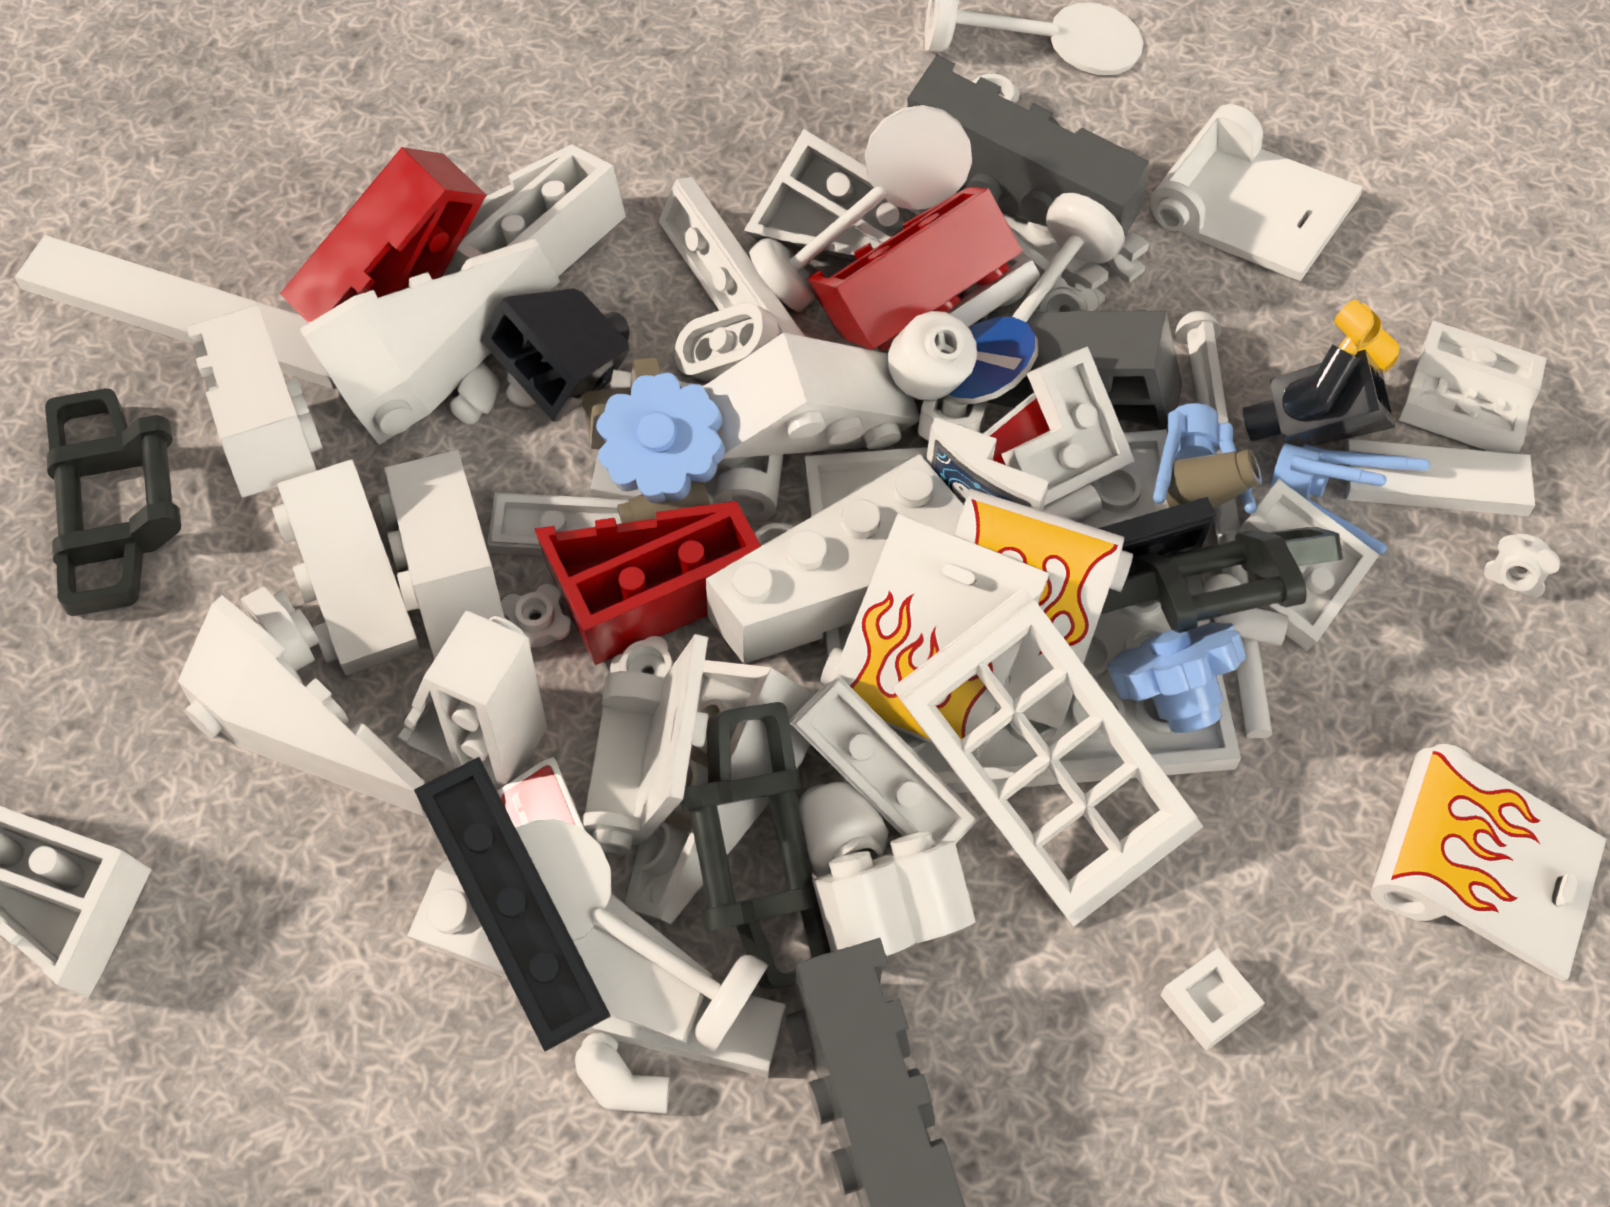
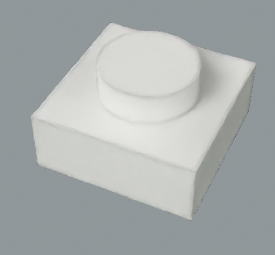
(1212, 999)

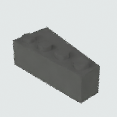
(1027, 153)
(864, 1083)

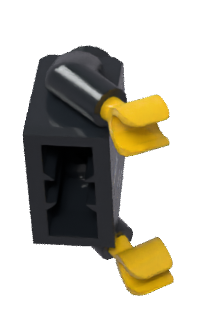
(1336, 397)

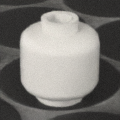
(932, 355)
(839, 824)

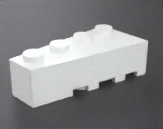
(823, 566)

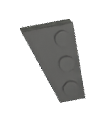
(1130, 353)

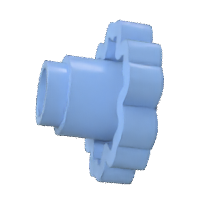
(661, 437)
(1180, 673)

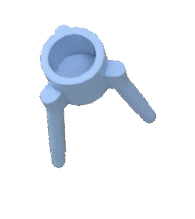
(1195, 433)
(1309, 469)

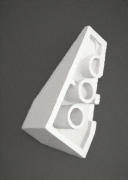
(414, 346)
(259, 703)
(668, 864)
(626, 980)

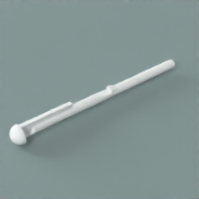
(1200, 332)

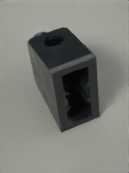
(557, 346)

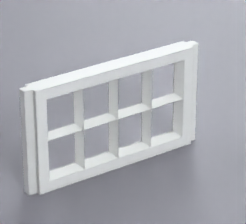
(969, 656)

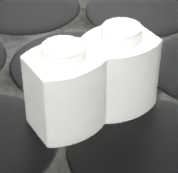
(898, 896)

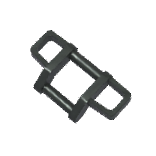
(137, 445)
(1259, 552)
(712, 856)

